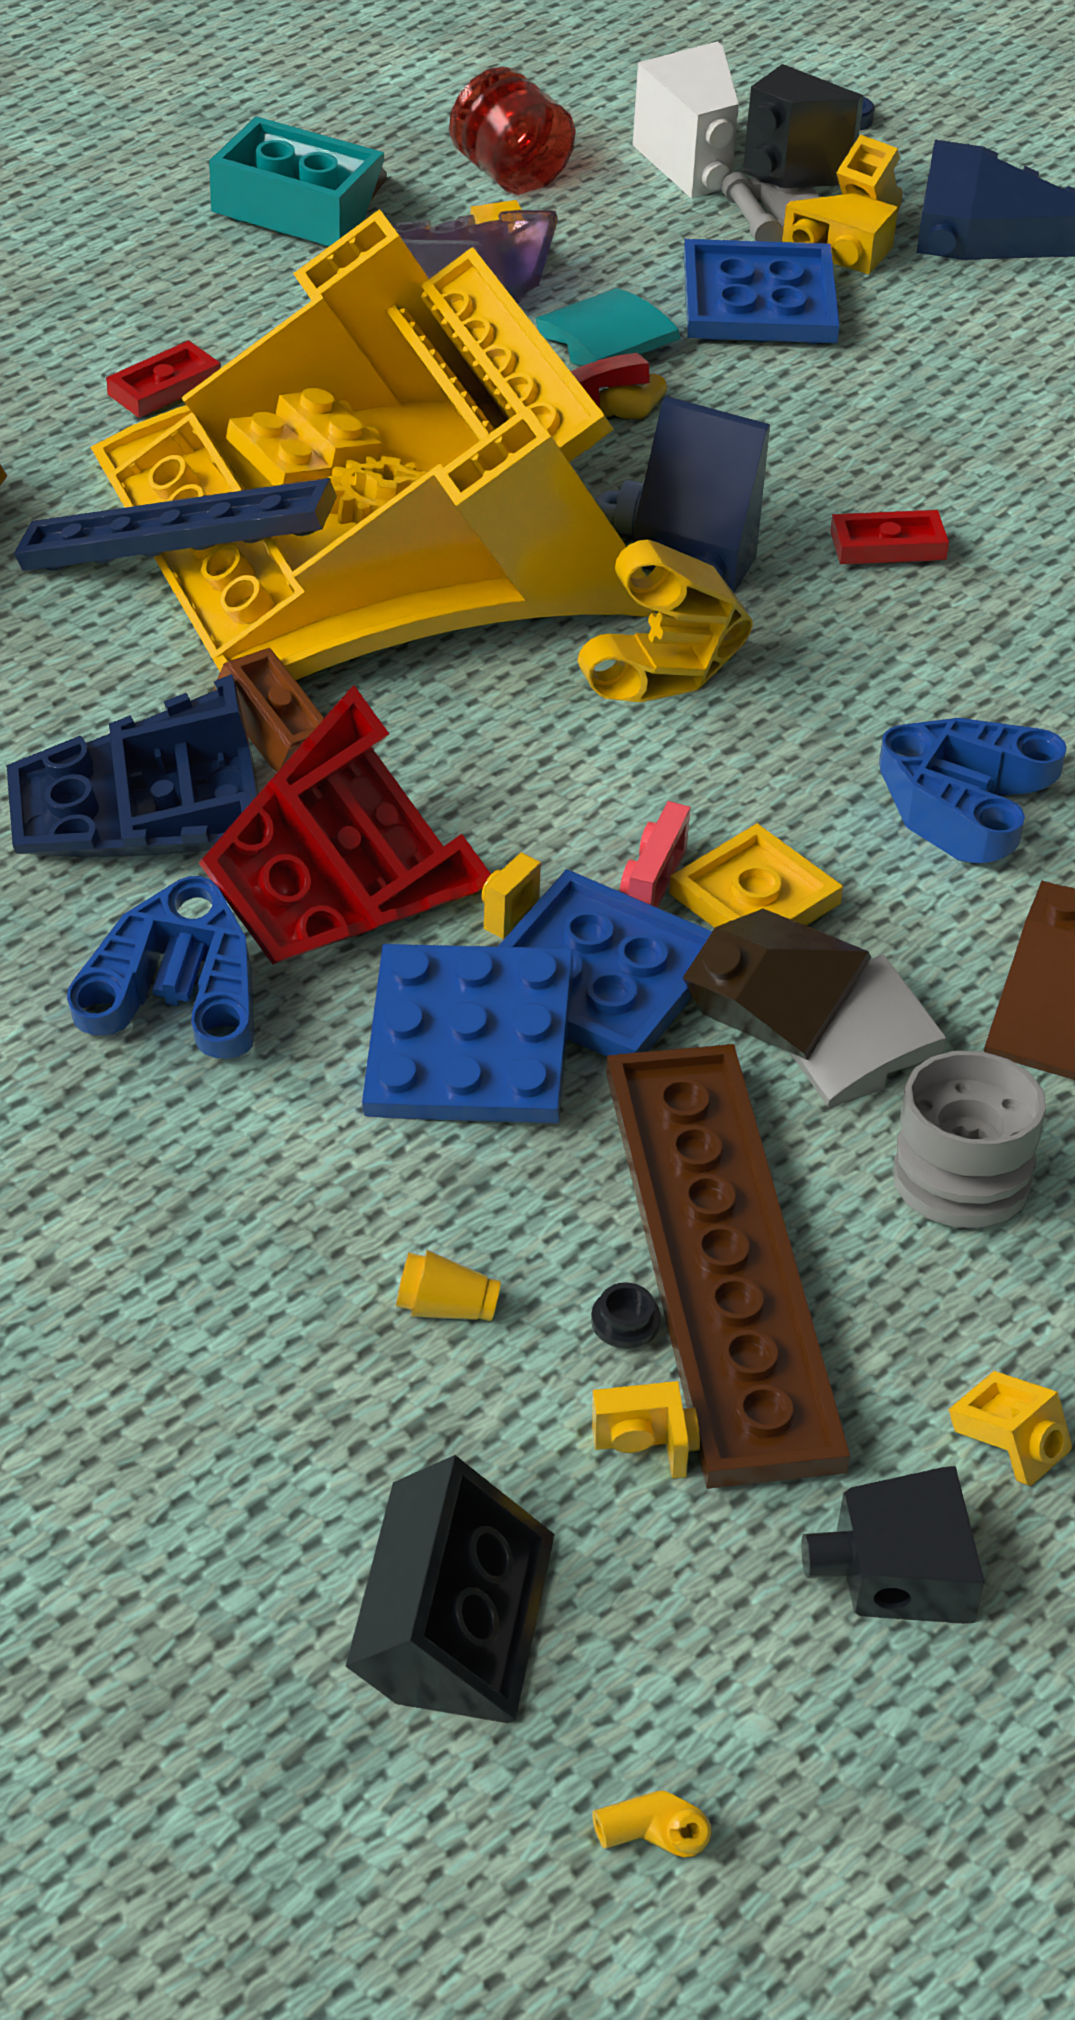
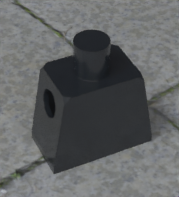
(903, 1549)

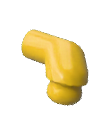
(632, 400)

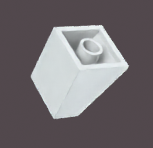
(687, 117)

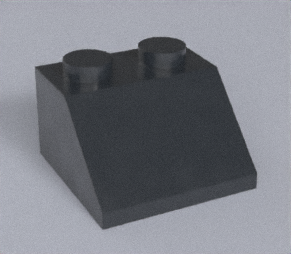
(799, 129)

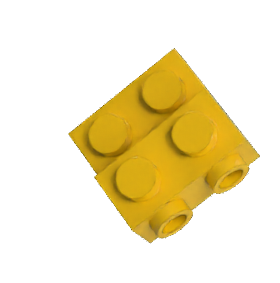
(303, 437)

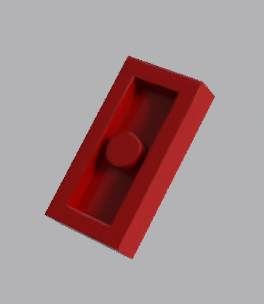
(161, 378)
(889, 537)

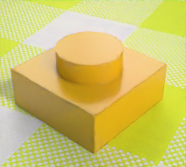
(510, 894)

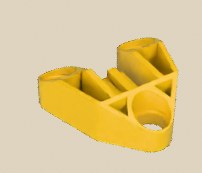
(689, 638)

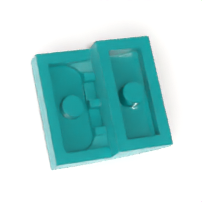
(608, 327)

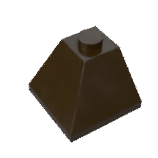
(774, 979)

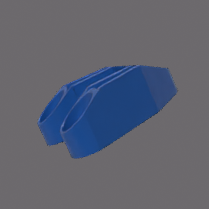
(952, 776)
(130, 953)

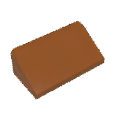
(272, 705)

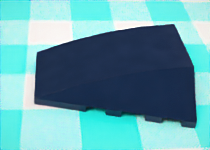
(141, 787)

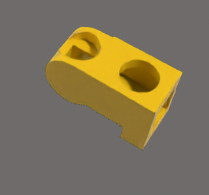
(870, 171)

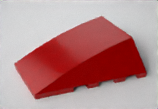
(335, 845)

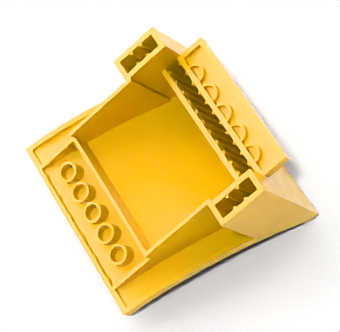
(449, 384)

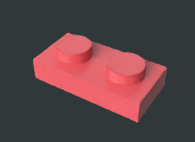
(660, 855)

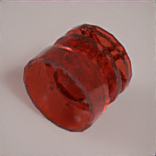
(512, 130)

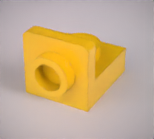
(643, 1417)
(1018, 1419)

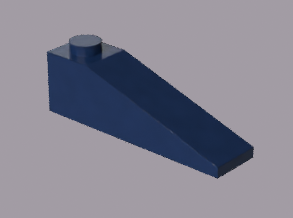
(992, 209)

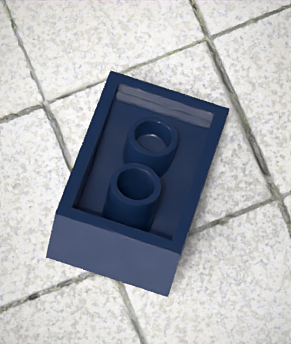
(705, 487)

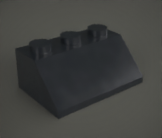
(452, 1595)

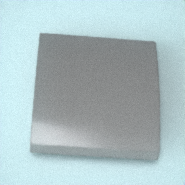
(871, 1035)

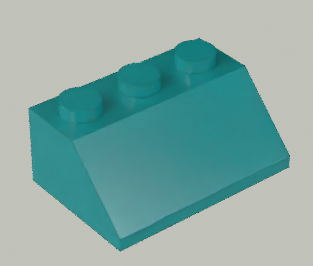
(294, 181)

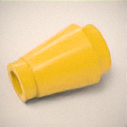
(445, 1289)

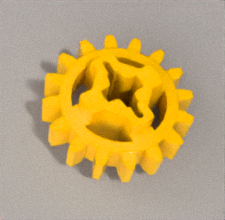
(369, 486)

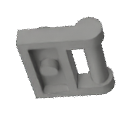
(745, 193)

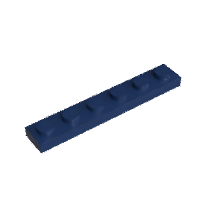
(177, 525)

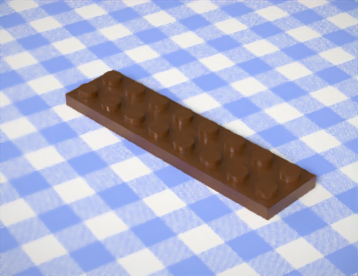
(725, 1268)

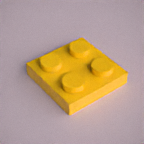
(755, 874)

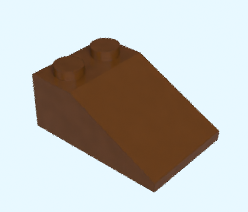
(1038, 999)

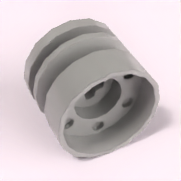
(968, 1138)

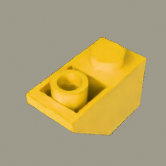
(854, 225)

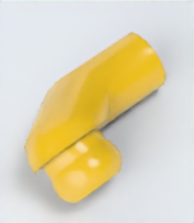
(657, 1819)

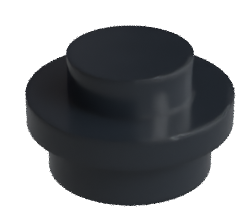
(625, 1316)

